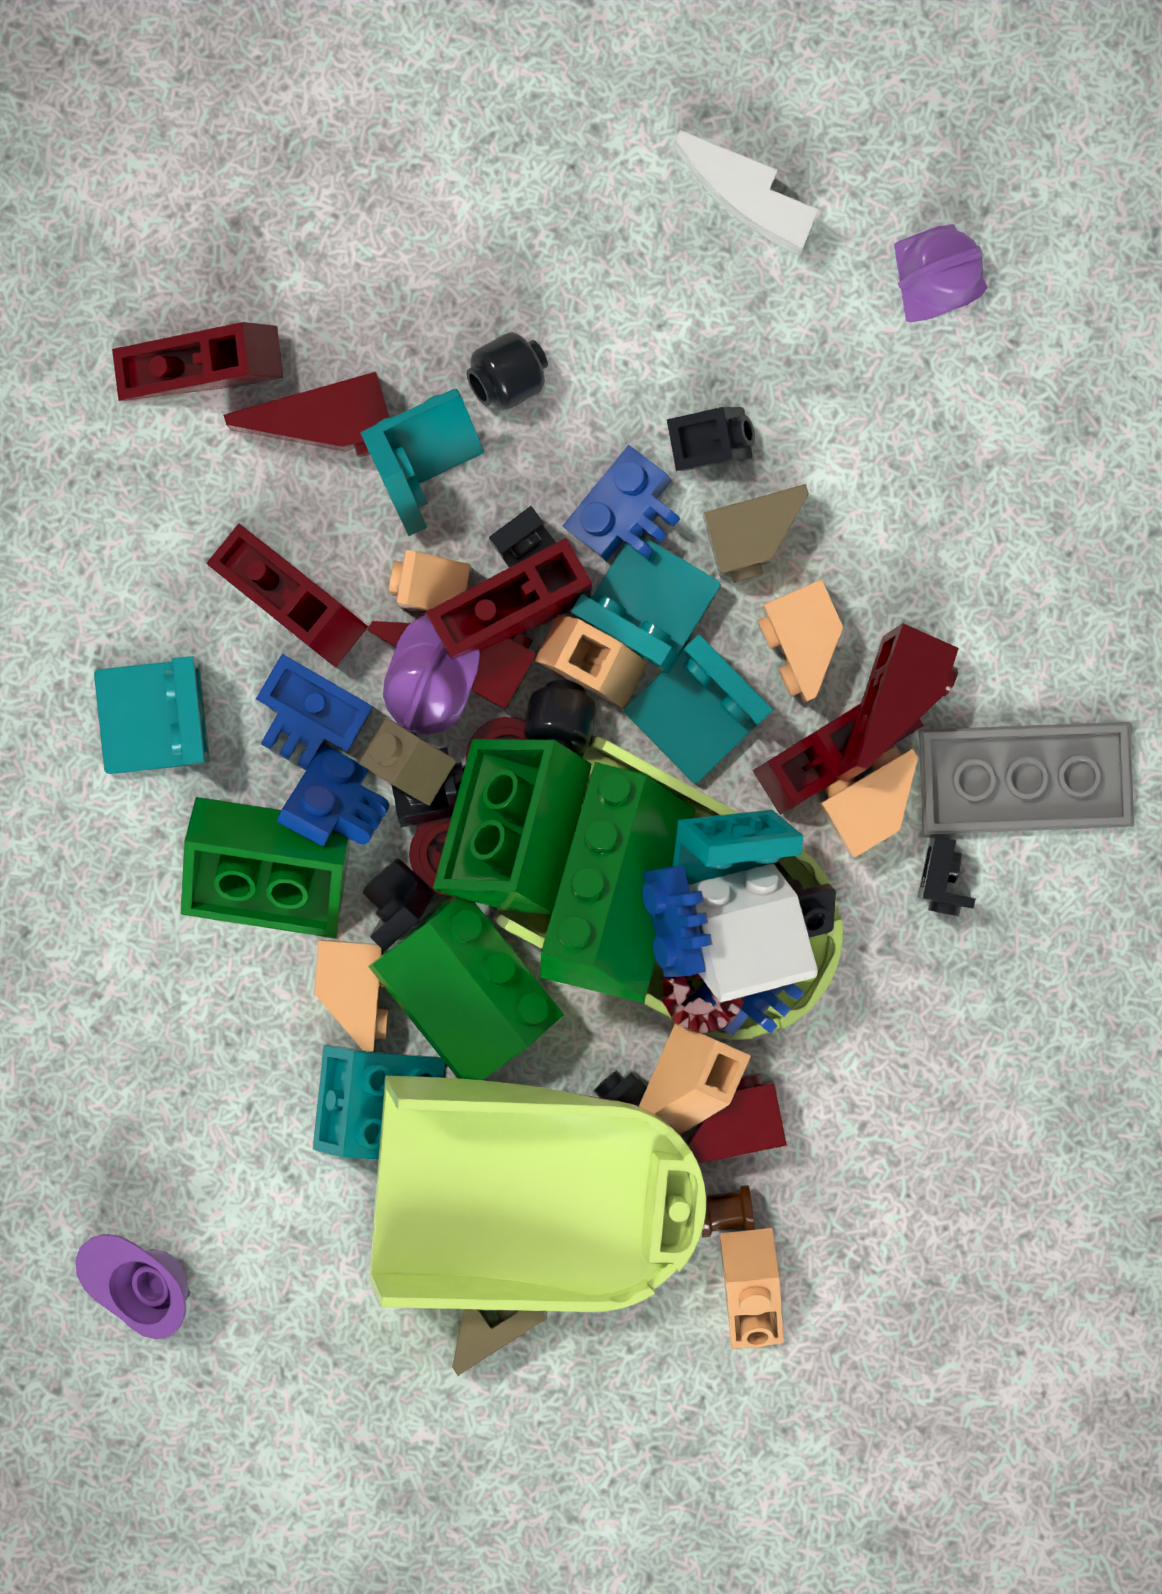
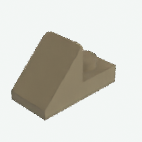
(481, 1338)

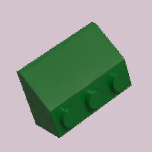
(513, 824)
(260, 872)
(466, 989)

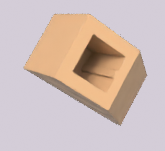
(427, 580)
(807, 635)
(591, 660)
(873, 806)
(352, 989)
(693, 1079)
(752, 1288)

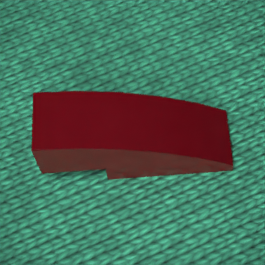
(810, 763)

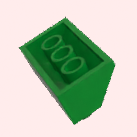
(599, 922)

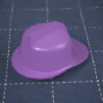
(938, 272)
(423, 684)
(134, 1284)

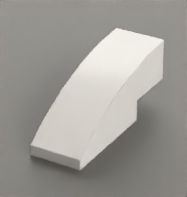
(746, 191)

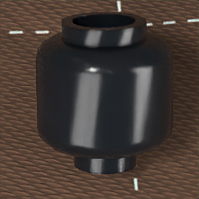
(507, 371)
(561, 714)

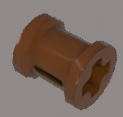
(728, 1211)

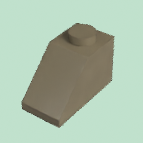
(751, 531)
(406, 760)

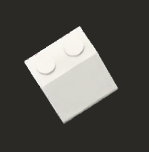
(754, 933)

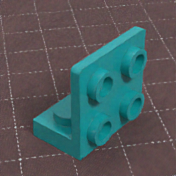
(419, 447)
(649, 603)
(697, 710)
(152, 716)
(733, 843)
(353, 1097)

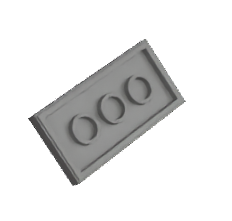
(1026, 778)

